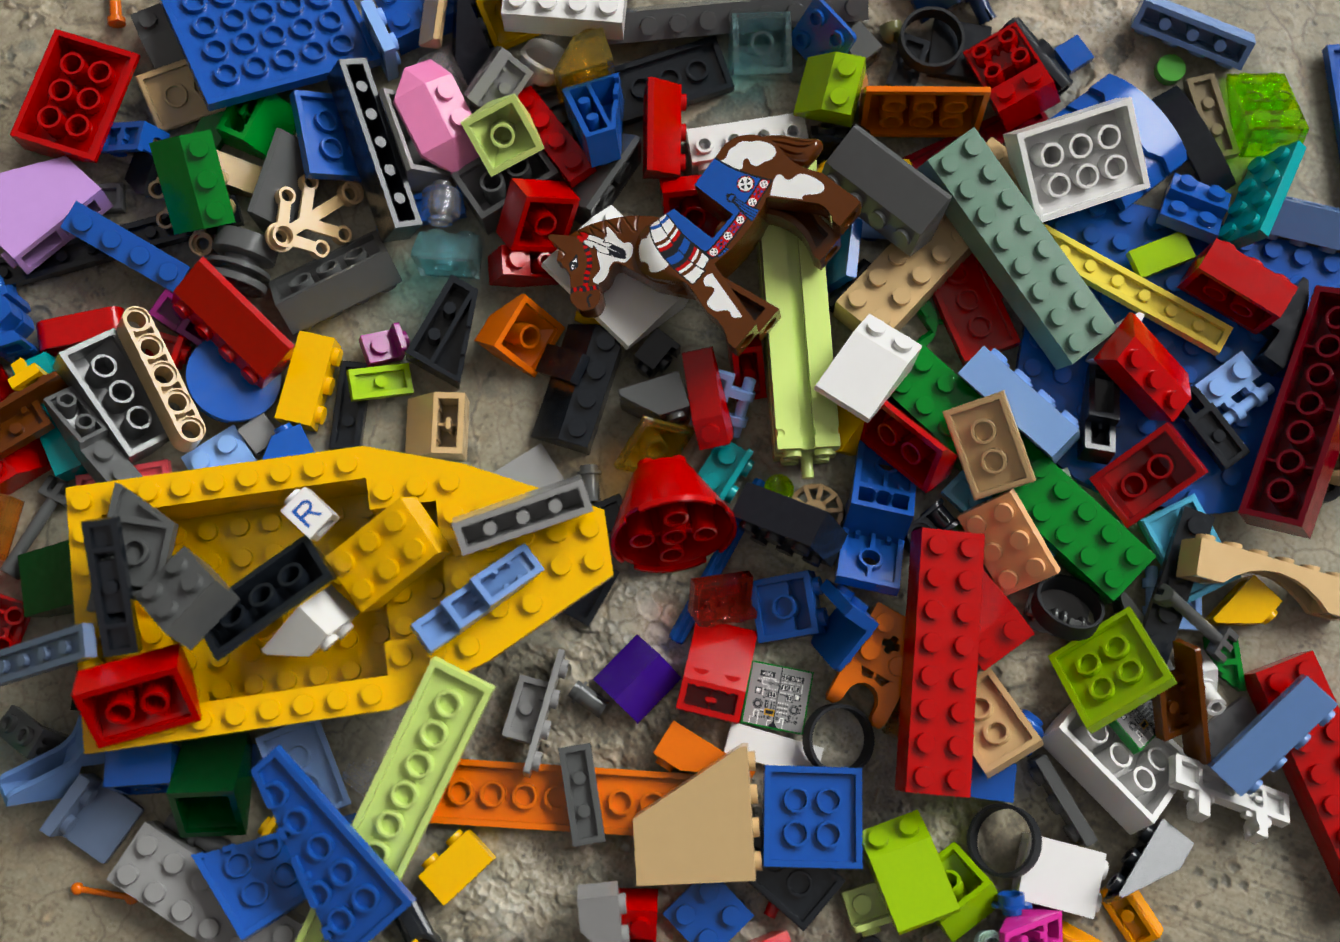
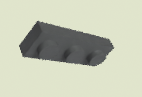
(582, 794)
(1061, 801)

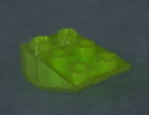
(1263, 113)

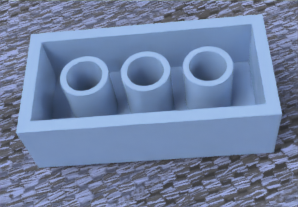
(1033, 411)

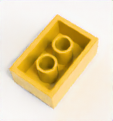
(388, 553)

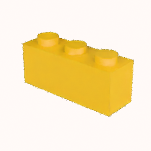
(309, 381)

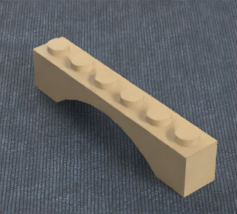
(1213, 562)

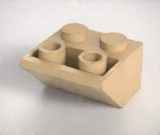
(438, 426)

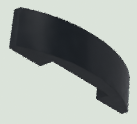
(1198, 141)

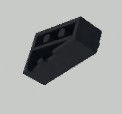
(445, 333)

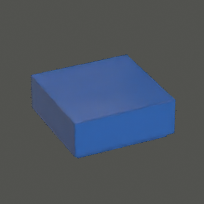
(1073, 55)

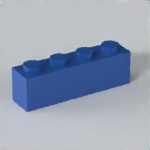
(125, 246)

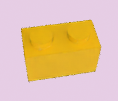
(456, 866)

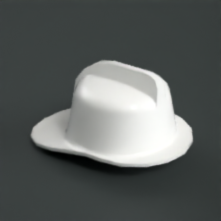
(541, 58)

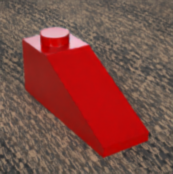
(707, 399)

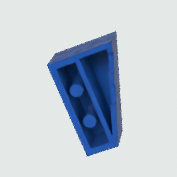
(597, 117)

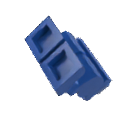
(15, 325)

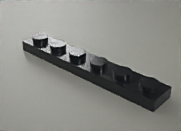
(1164, 622)

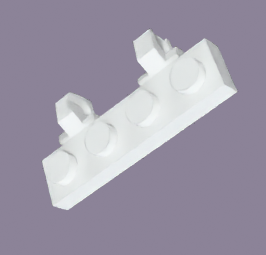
(1205, 788)

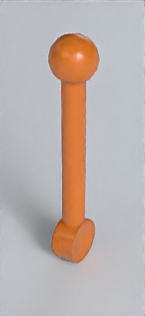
(78, 888)

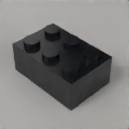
(789, 525)

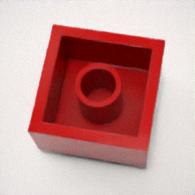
(535, 211)

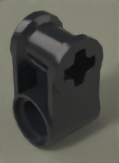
(934, 517)

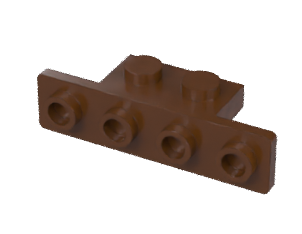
(23, 415)
(1183, 706)

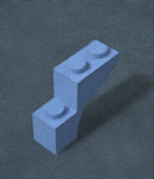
(49, 773)

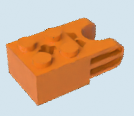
(875, 667)

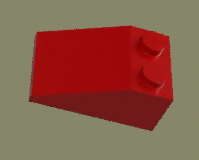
(1148, 474)
(1000, 625)

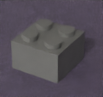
(187, 598)

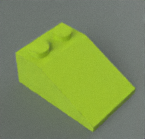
(908, 872)

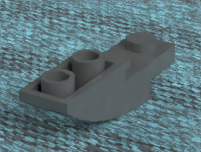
(88, 437)

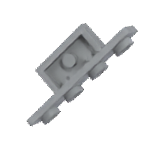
(530, 711)

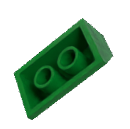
(192, 182)

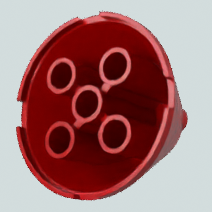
(670, 518)

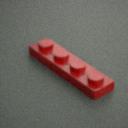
(557, 141)

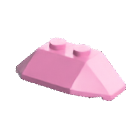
(432, 115)

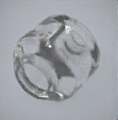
(441, 203)

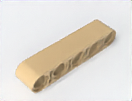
(162, 365)

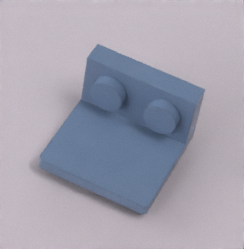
(93, 817)

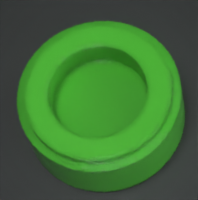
(1169, 69)

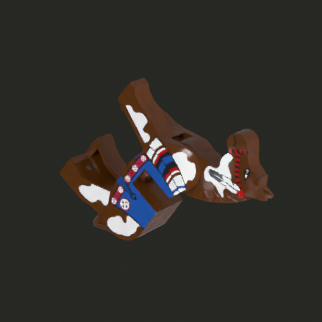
(745, 188)

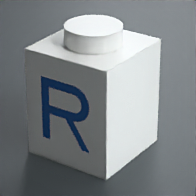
(309, 513)

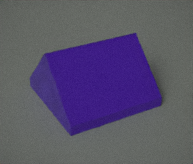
(637, 678)

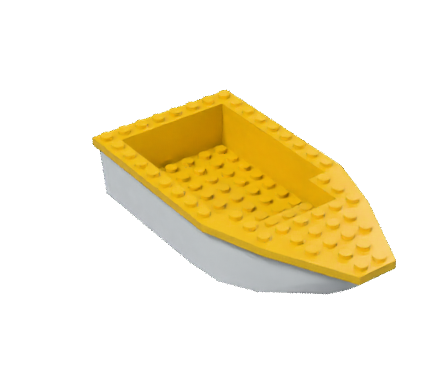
(237, 524)

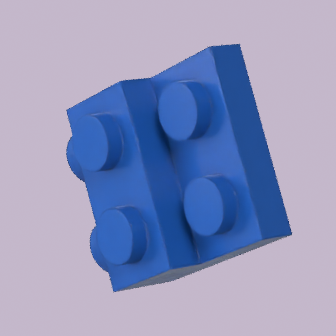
(1193, 207)
(788, 606)

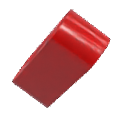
(68, 330)

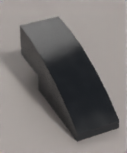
(1283, 333)
(1098, 417)

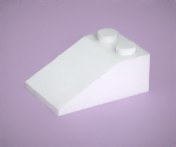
(868, 368)

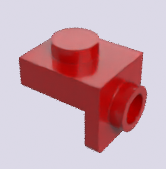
(178, 347)

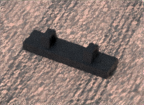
(111, 586)

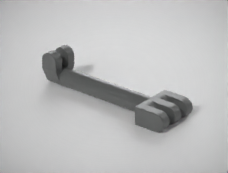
(53, 498)
(1217, 637)

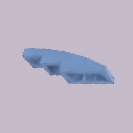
(477, 598)

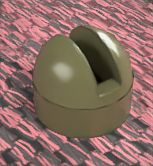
(890, 30)

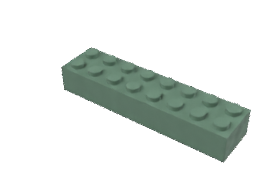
(1018, 251)

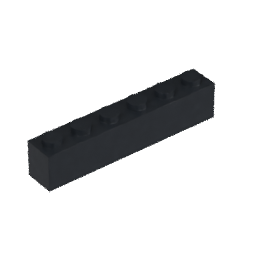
(374, 149)

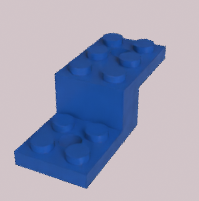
(876, 525)

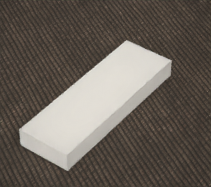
(769, 747)

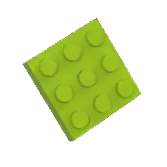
(1111, 670)

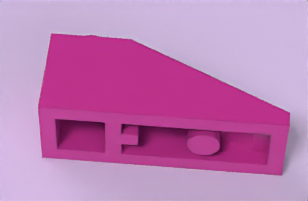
(1034, 925)

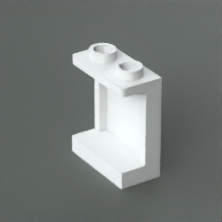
(1063, 877)

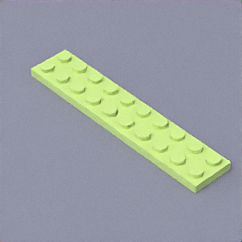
(416, 769)

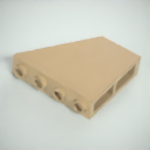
(702, 827)

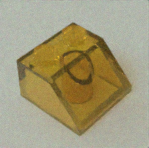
(583, 60)

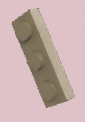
(1207, 99)

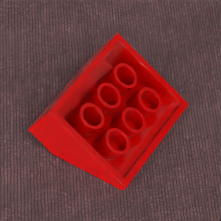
(74, 97)

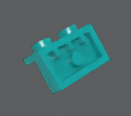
(724, 469)

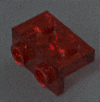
(721, 599)

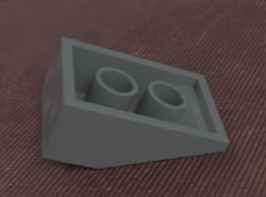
(157, 36)

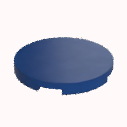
(221, 389)

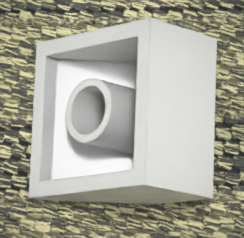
(314, 625)

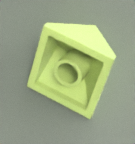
(502, 133)

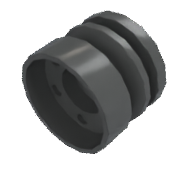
(243, 259)

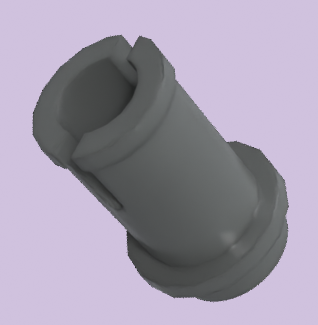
(590, 477)
(588, 698)

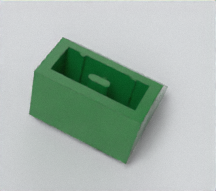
(253, 124)

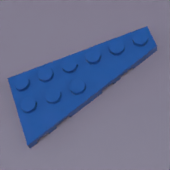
(334, 864)
(253, 881)

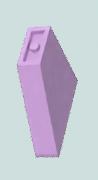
(36, 204)

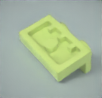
(865, 909)

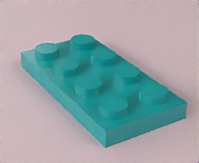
(1261, 195)

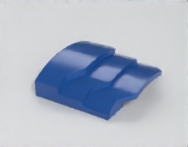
(1160, 141)

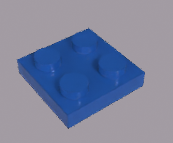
(708, 913)

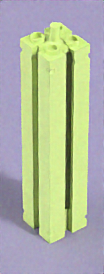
(797, 352)

